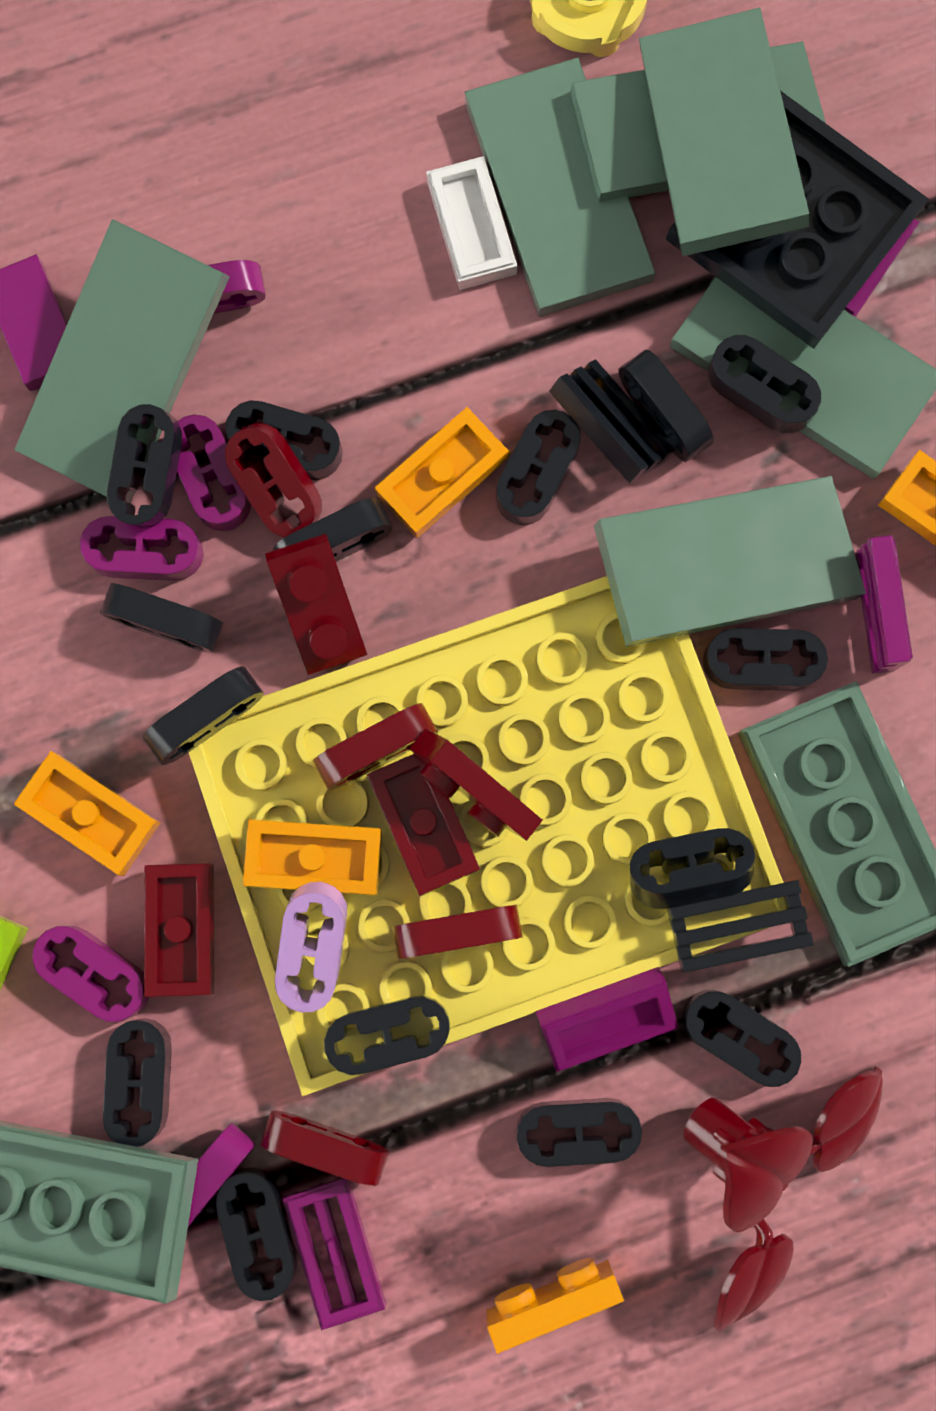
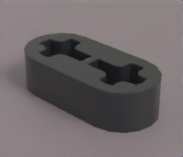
(764, 382)
(666, 404)
(294, 427)
(525, 460)
(129, 464)
(346, 529)
(161, 618)
(765, 644)
(203, 715)
(692, 868)
(749, 1024)
(391, 1051)
(121, 1081)
(580, 1148)
(241, 1237)

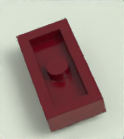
(316, 603)
(452, 770)
(423, 825)
(178, 930)

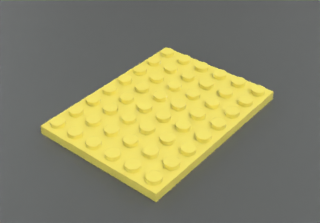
(574, 725)

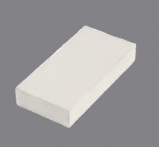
(471, 223)

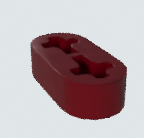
(285, 472)
(373, 746)
(457, 931)
(324, 1148)

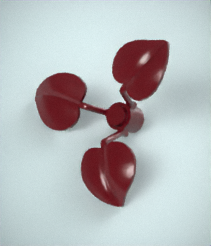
(760, 1164)

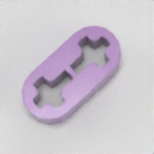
(296, 945)

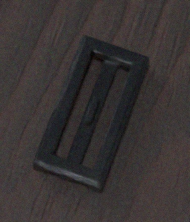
(612, 420)
(794, 914)

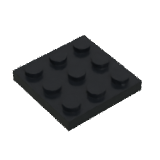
(854, 222)

